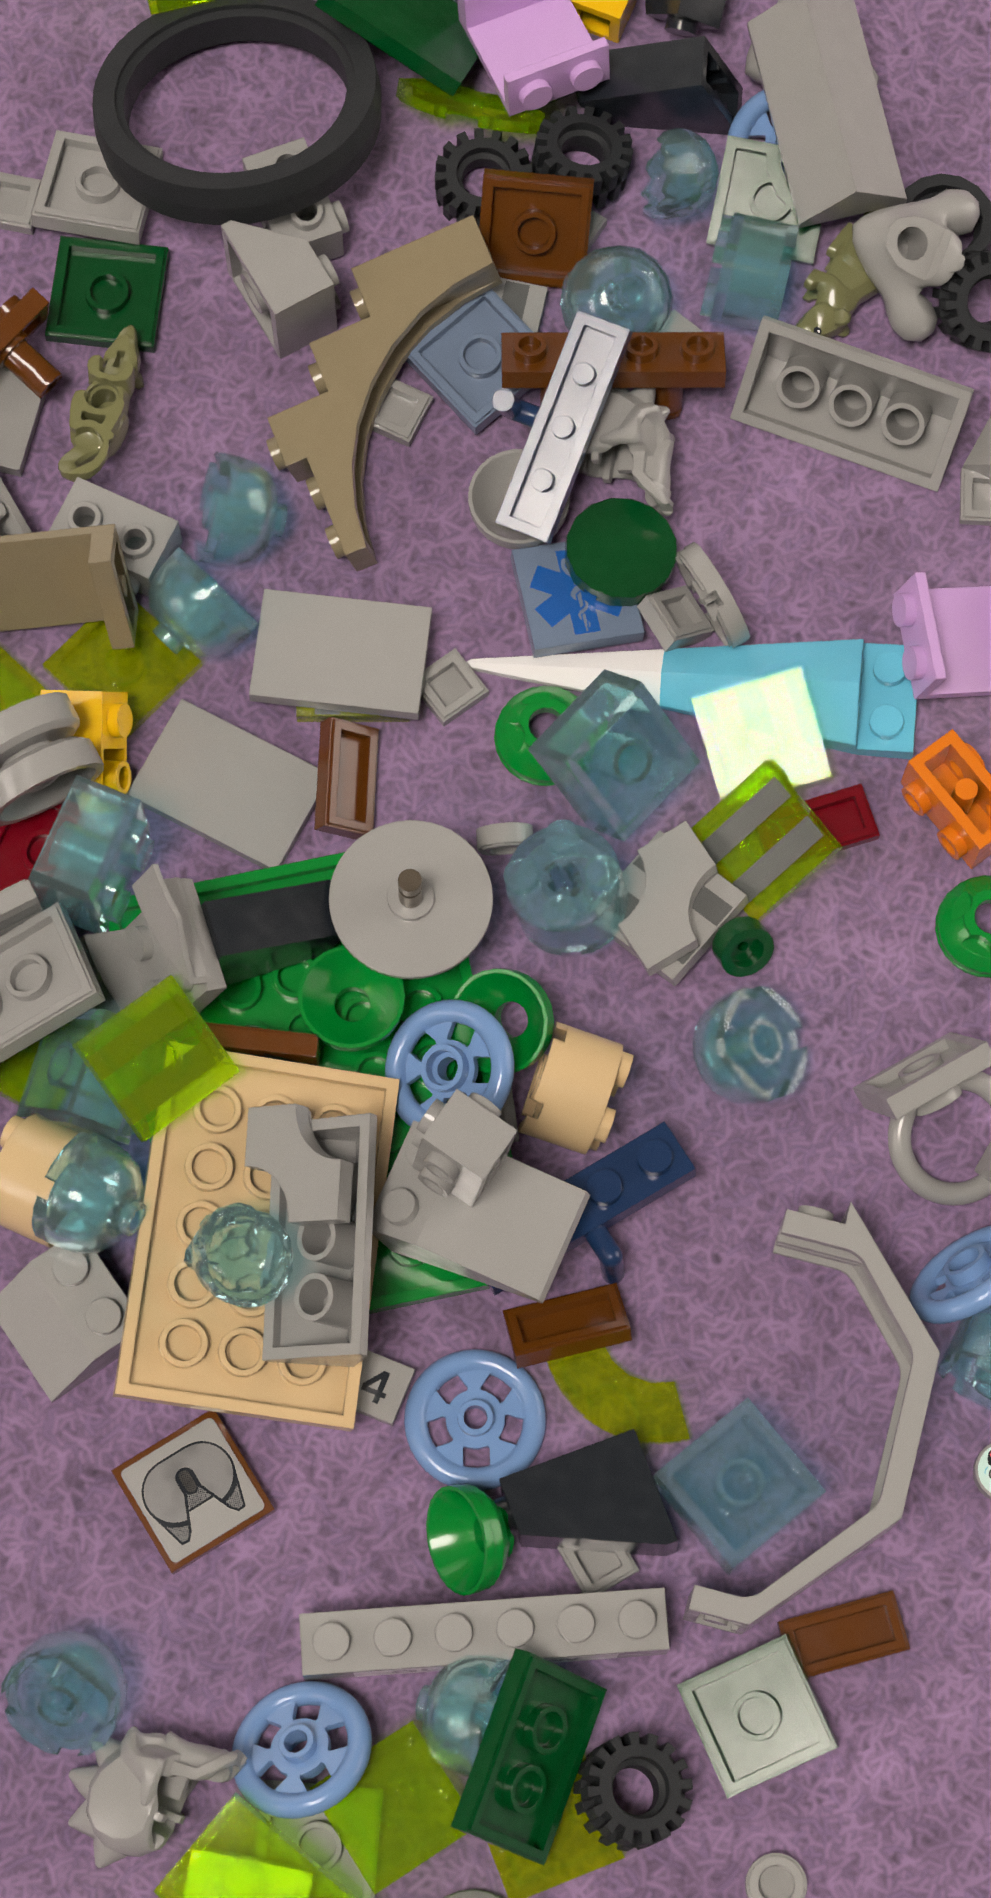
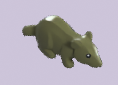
(837, 290)
(101, 412)

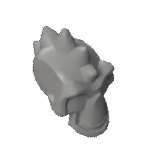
(633, 445)
(141, 1790)

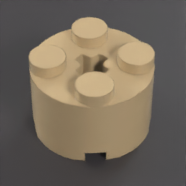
(573, 1090)
(25, 1158)

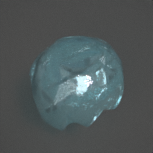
(680, 176)
(241, 1255)

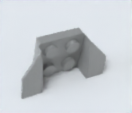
(159, 942)

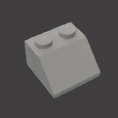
(282, 284)
(64, 1318)

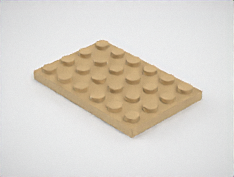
(176, 1335)

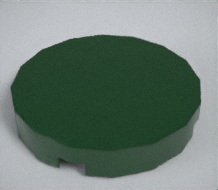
(620, 551)

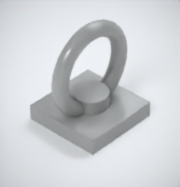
(920, 1087)

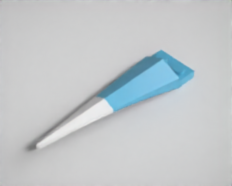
(854, 685)

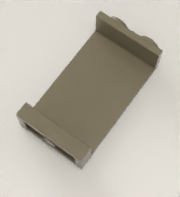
(66, 581)

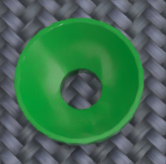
(513, 734)
(956, 927)
(338, 973)
(493, 991)
(467, 1538)

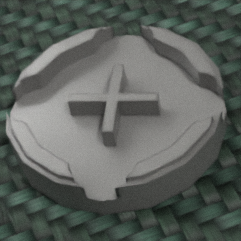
(713, 593)

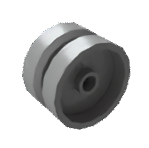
(41, 756)

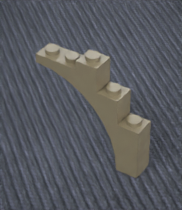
(398, 305)

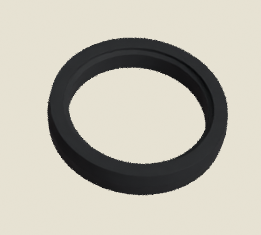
(248, 194)

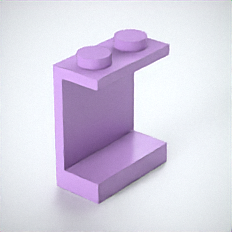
(534, 49)
(944, 638)

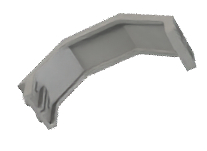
(850, 1249)

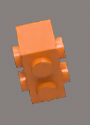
(955, 793)

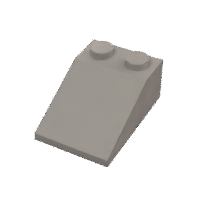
(504, 1240)

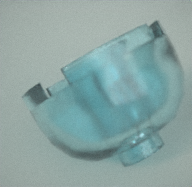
(619, 287)
(238, 511)
(195, 609)
(749, 1046)
(92, 1198)
(66, 1692)
(459, 1708)

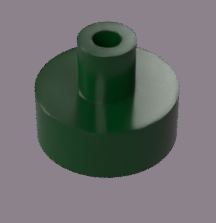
(743, 946)

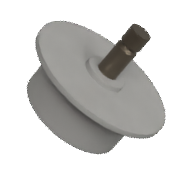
(410, 899)

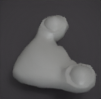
(914, 249)

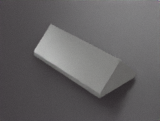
(825, 109)
(851, 403)
(327, 1299)

